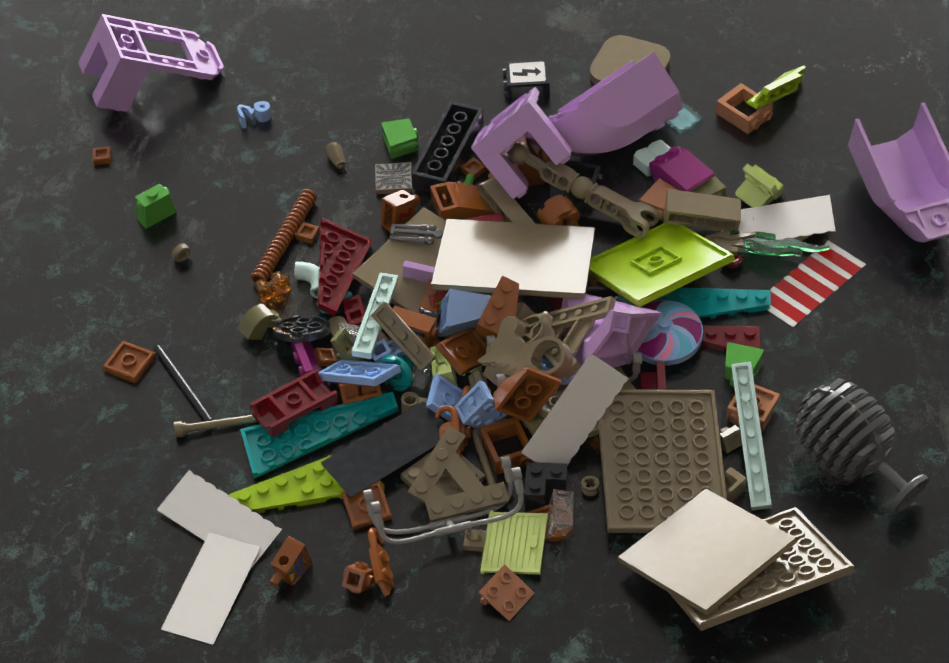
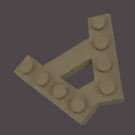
(581, 320)
(473, 494)

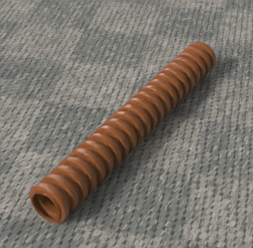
(284, 236)

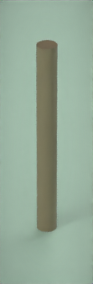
(483, 457)

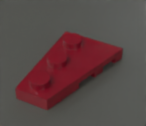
(719, 336)

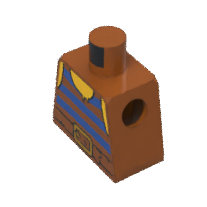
(290, 563)

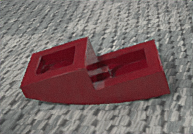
(354, 310)

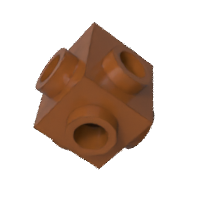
(353, 580)

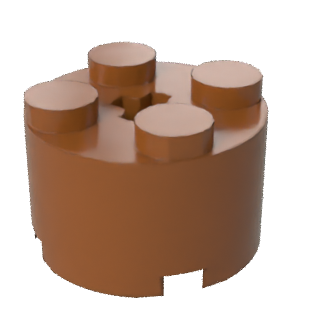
(559, 211)

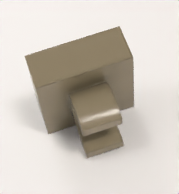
(730, 438)
(474, 540)

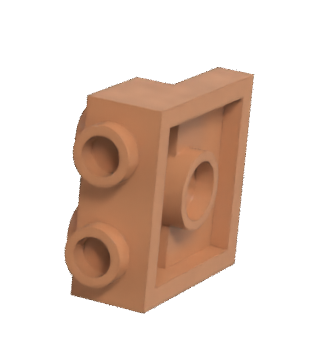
(766, 403)

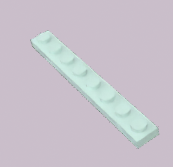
(751, 436)

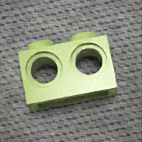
(442, 367)

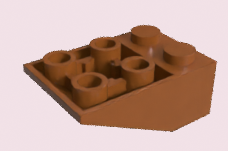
(458, 201)

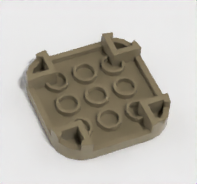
(621, 50)

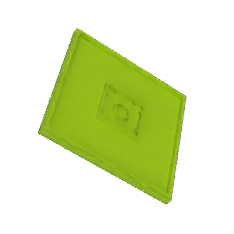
(657, 263)

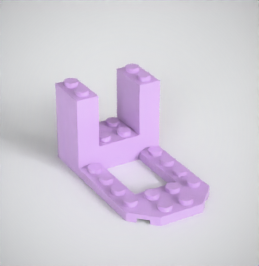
(123, 62)
(514, 124)

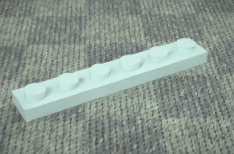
(369, 328)

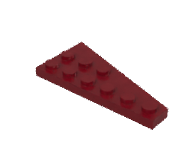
(339, 257)

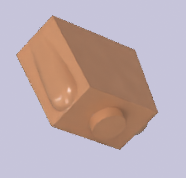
(656, 196)

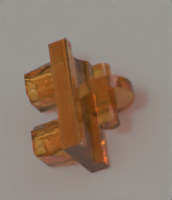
(273, 289)

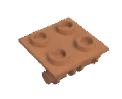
(505, 592)

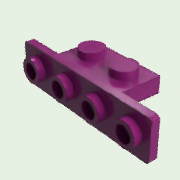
(305, 358)

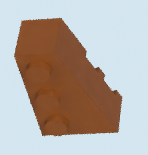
(501, 304)

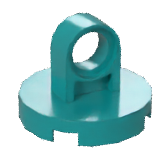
(403, 379)

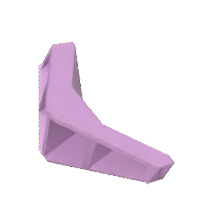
(617, 334)

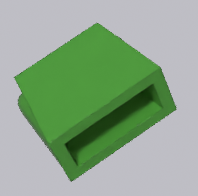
(400, 137)
(154, 205)

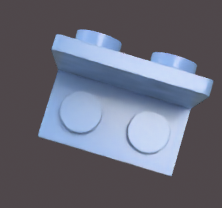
(478, 407)

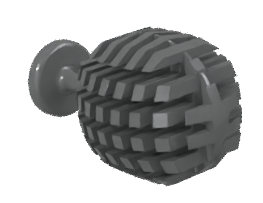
(850, 437)

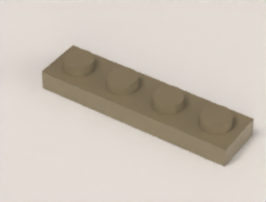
(403, 336)

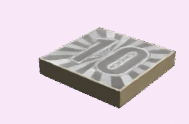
(393, 178)

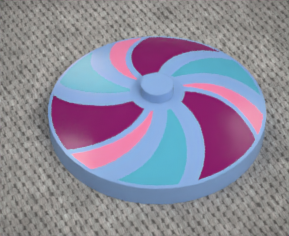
(673, 336)

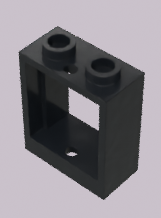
(584, 169)

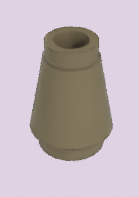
(335, 154)

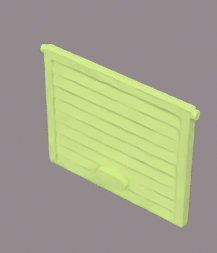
(515, 542)

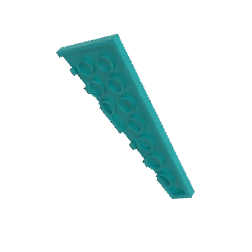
(312, 432)

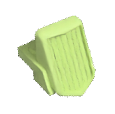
(758, 187)

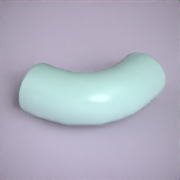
(309, 273)

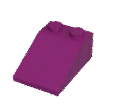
(680, 169)

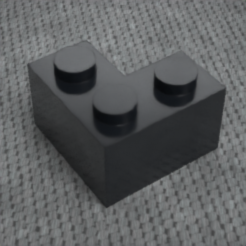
(541, 480)

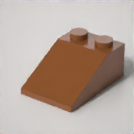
(525, 393)

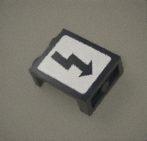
(527, 74)

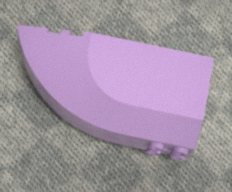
(618, 109)
(908, 177)

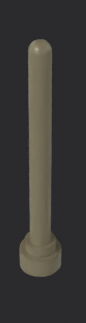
(183, 428)

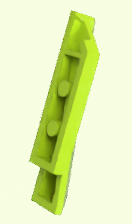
(779, 88)

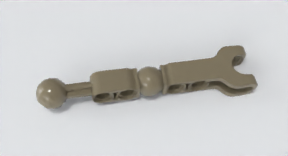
(625, 211)

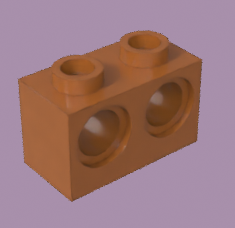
(356, 392)

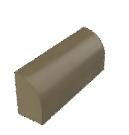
(702, 210)

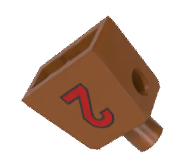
(398, 208)

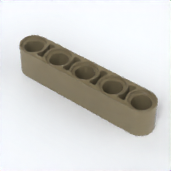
(502, 203)

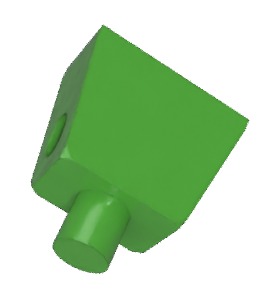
(738, 354)

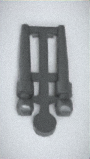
(423, 230)

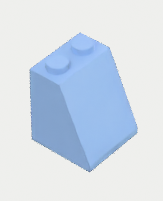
(461, 311)

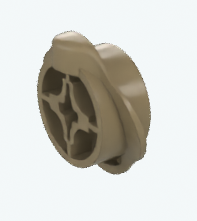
(537, 327)

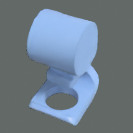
(260, 111)

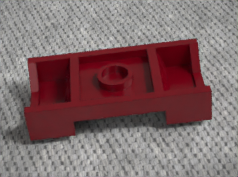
(292, 402)

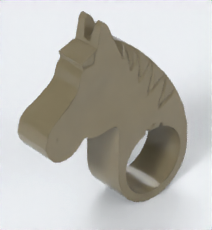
(511, 354)

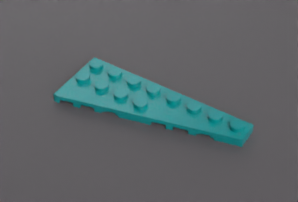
(714, 302)

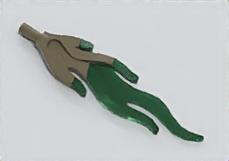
(761, 244)

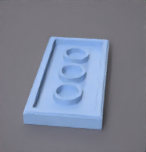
(359, 372)

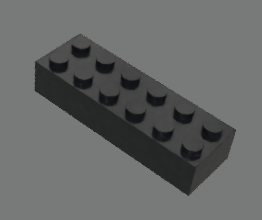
(448, 146)

